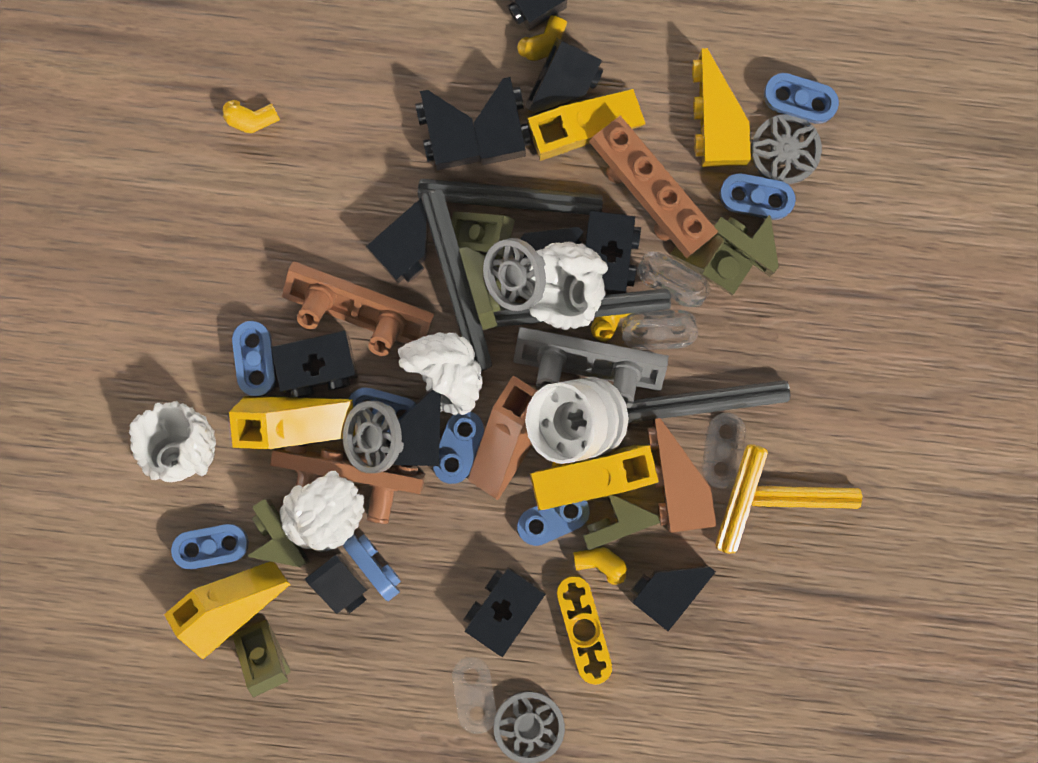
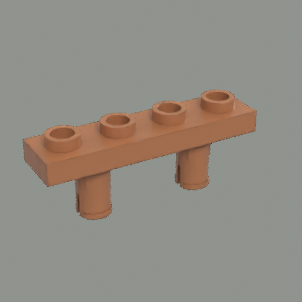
(653, 187)
(354, 304)
(314, 465)

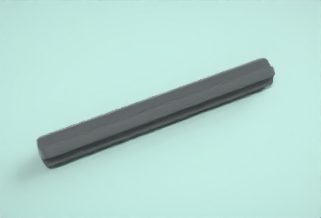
(514, 197)
(455, 274)
(610, 305)
(709, 401)

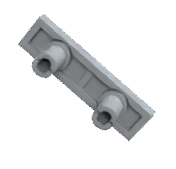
(589, 358)

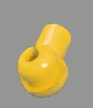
(541, 45)
(246, 119)
(605, 326)
(605, 561)

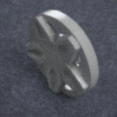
(786, 148)
(515, 274)
(372, 437)
(529, 727)

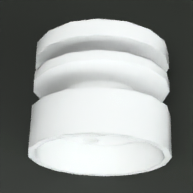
(576, 419)

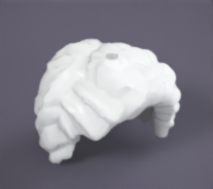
(572, 285)
(447, 367)
(172, 442)
(322, 513)

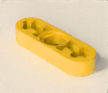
(601, 654)

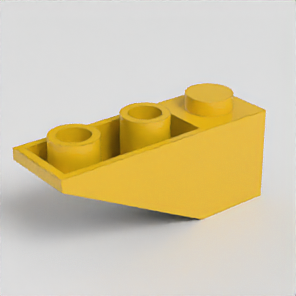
(722, 121)
(577, 123)
(287, 421)
(594, 477)
(221, 607)

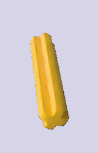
(807, 497)
(741, 498)

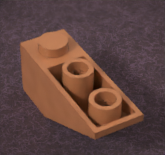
(504, 440)
(684, 490)

